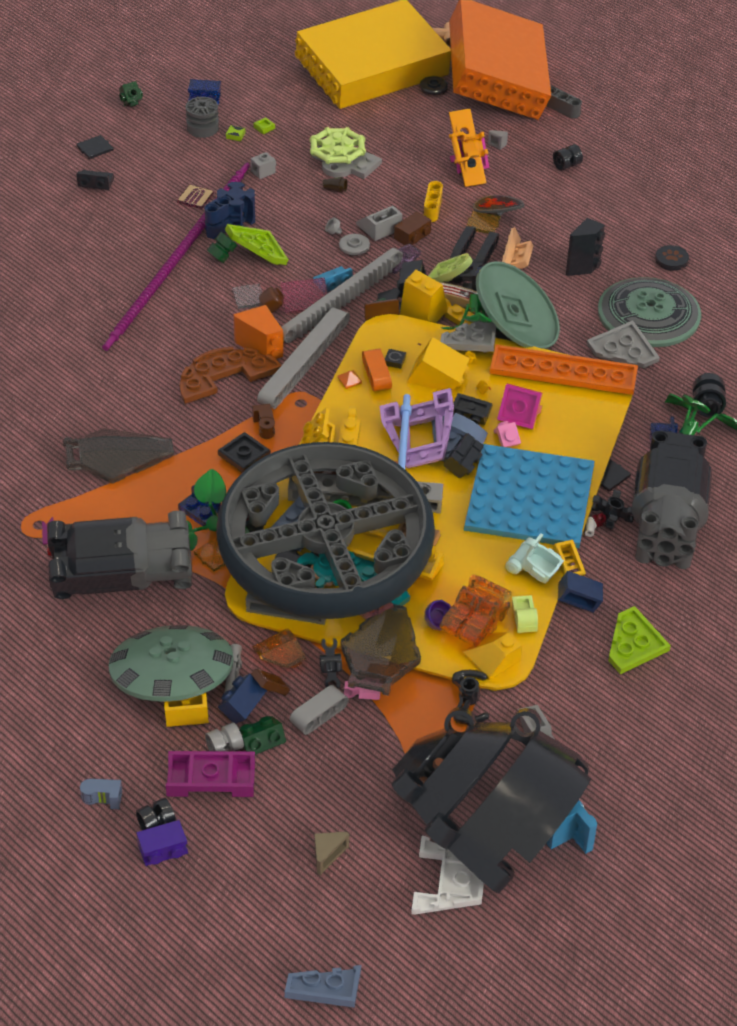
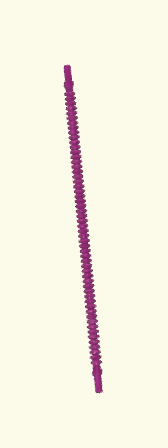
(164, 271)

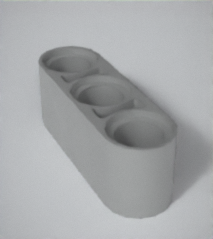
(319, 709)

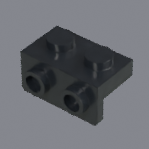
(94, 179)
(472, 408)

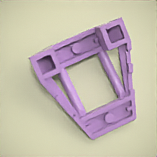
(421, 413)

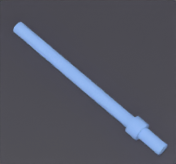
(405, 412)

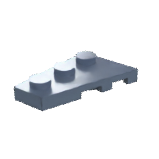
(331, 988)

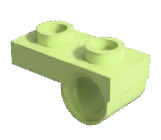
(525, 614)

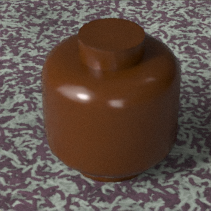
(271, 298)

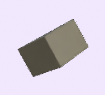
(328, 848)

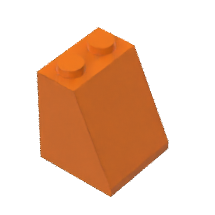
(259, 331)

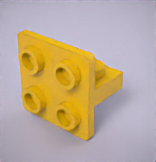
(319, 429)

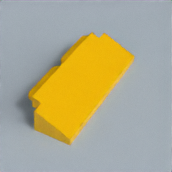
(366, 544)

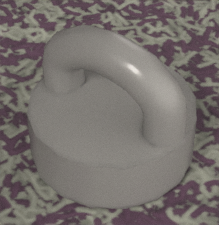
(333, 226)

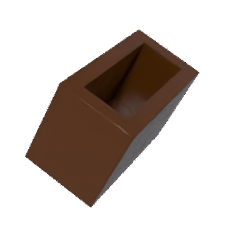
(412, 229)

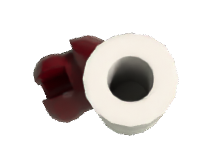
(594, 522)

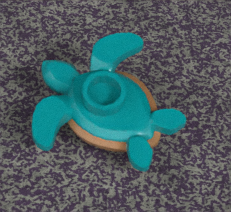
(321, 567)

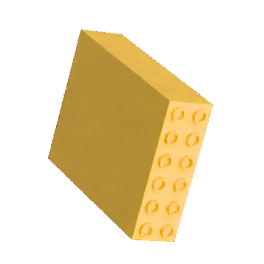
(372, 53)

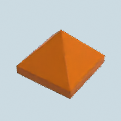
(349, 379)

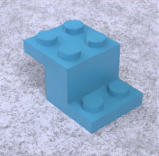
(578, 826)

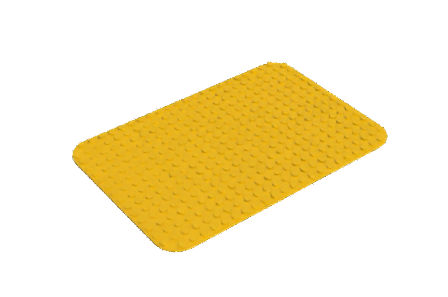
(571, 424)

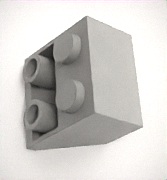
(380, 223)

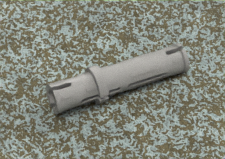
(237, 665)

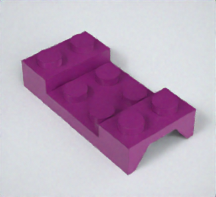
(210, 772)

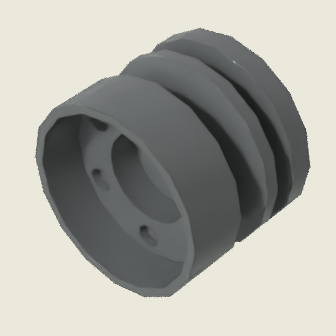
(202, 117)

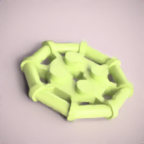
(337, 145)

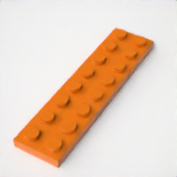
(564, 369)

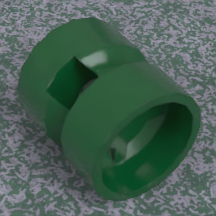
(222, 247)

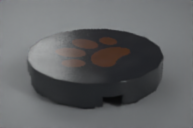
(672, 257)

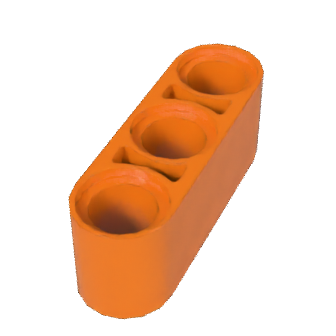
(376, 369)

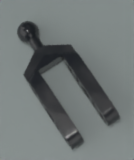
(484, 253)

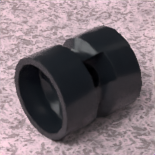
(567, 157)
(157, 815)

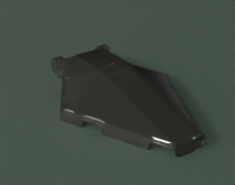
(116, 453)
(381, 650)

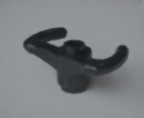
(469, 692)

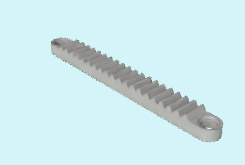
(342, 294)

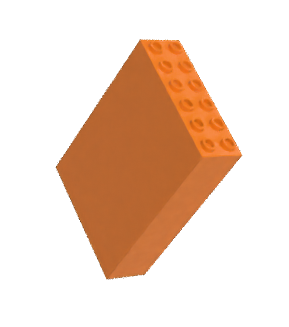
(499, 59)

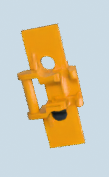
(472, 147)

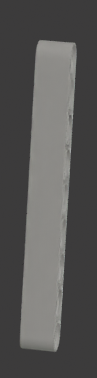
(303, 358)

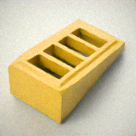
(571, 548)

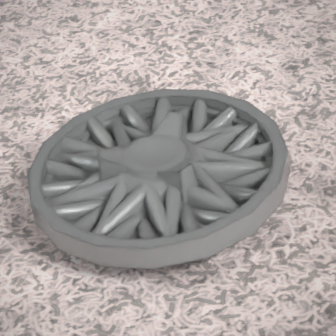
(354, 244)

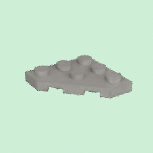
(471, 337)
(624, 345)

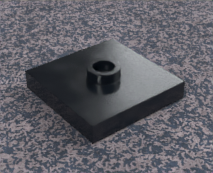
(243, 451)

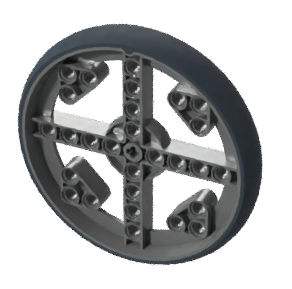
(325, 530)

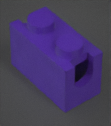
(162, 843)

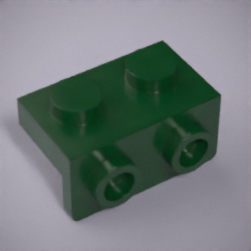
(262, 735)

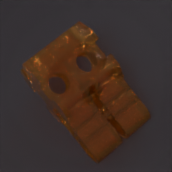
(476, 610)

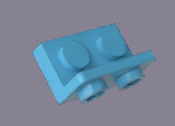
(335, 277)

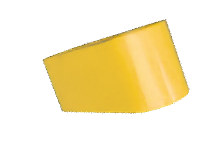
(433, 200)

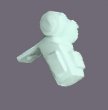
(535, 559)

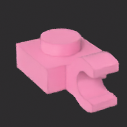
(363, 693)

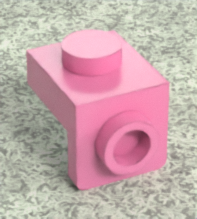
(507, 434)

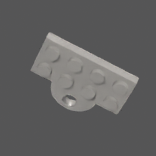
(359, 167)

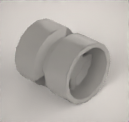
(225, 740)

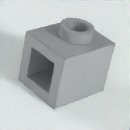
(263, 165)

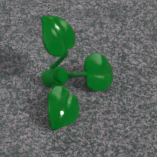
(476, 307)
(690, 425)
(209, 489)

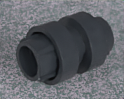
(711, 392)

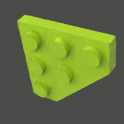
(259, 242)
(635, 641)

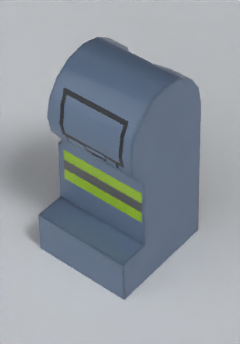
(101, 791)

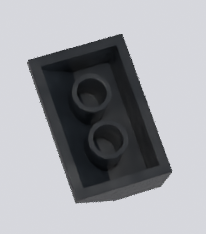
(585, 248)

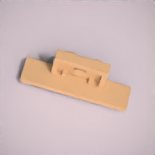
(517, 253)

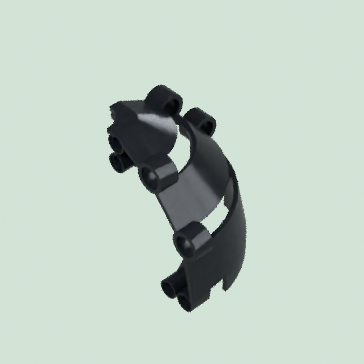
(516, 814)

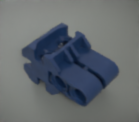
(229, 209)

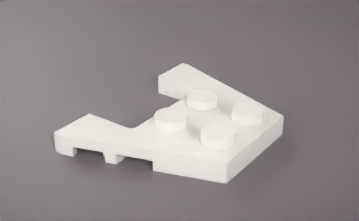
(456, 886)

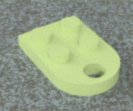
(451, 268)

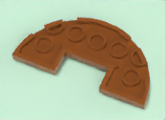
(222, 362)

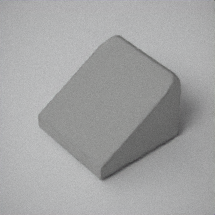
(497, 138)

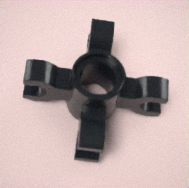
(612, 508)
(330, 663)

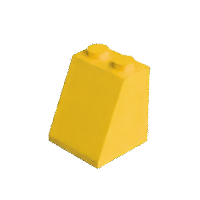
(423, 298)
(439, 367)

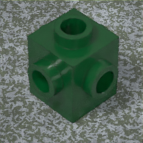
(130, 94)

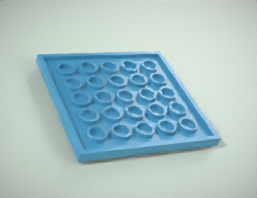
(529, 495)

